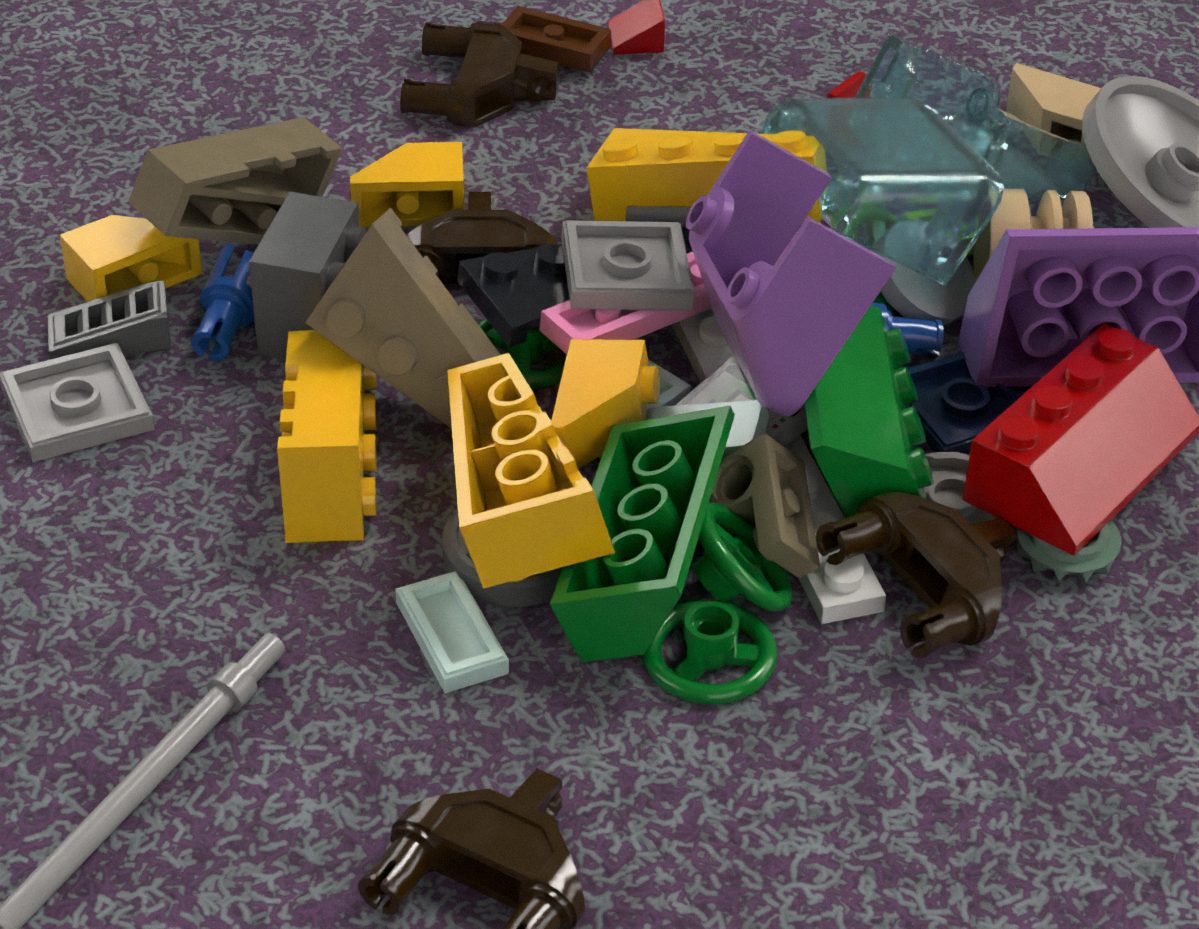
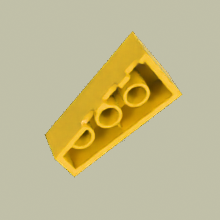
(675, 167)
(326, 442)
(515, 480)

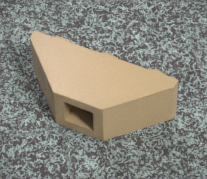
(1049, 101)

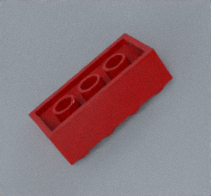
(1081, 440)

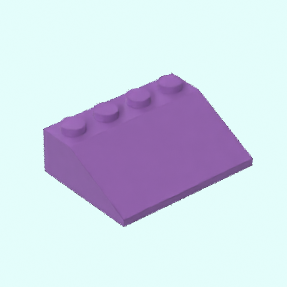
(1060, 285)

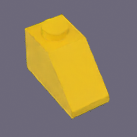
(413, 181)
(125, 254)
(601, 388)

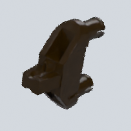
(489, 80)
(474, 234)
(938, 555)
(490, 845)

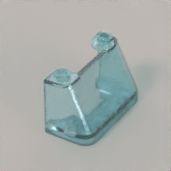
(969, 103)
(897, 178)

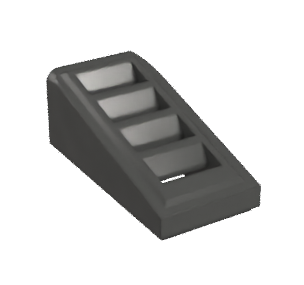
(131, 318)

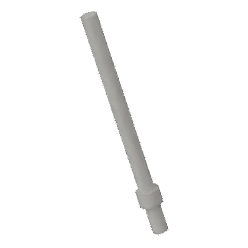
(226, 691)

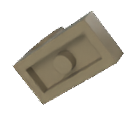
(772, 494)

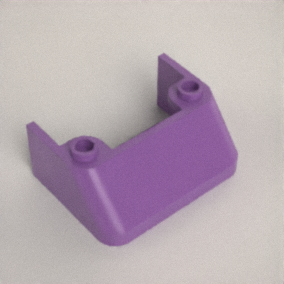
(786, 317)

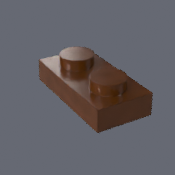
(559, 38)

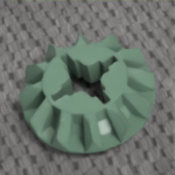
(1094, 557)

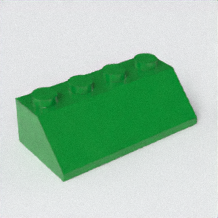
(863, 418)
(653, 502)

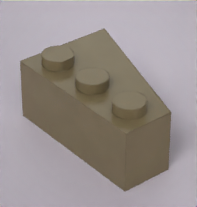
(232, 181)
(400, 318)

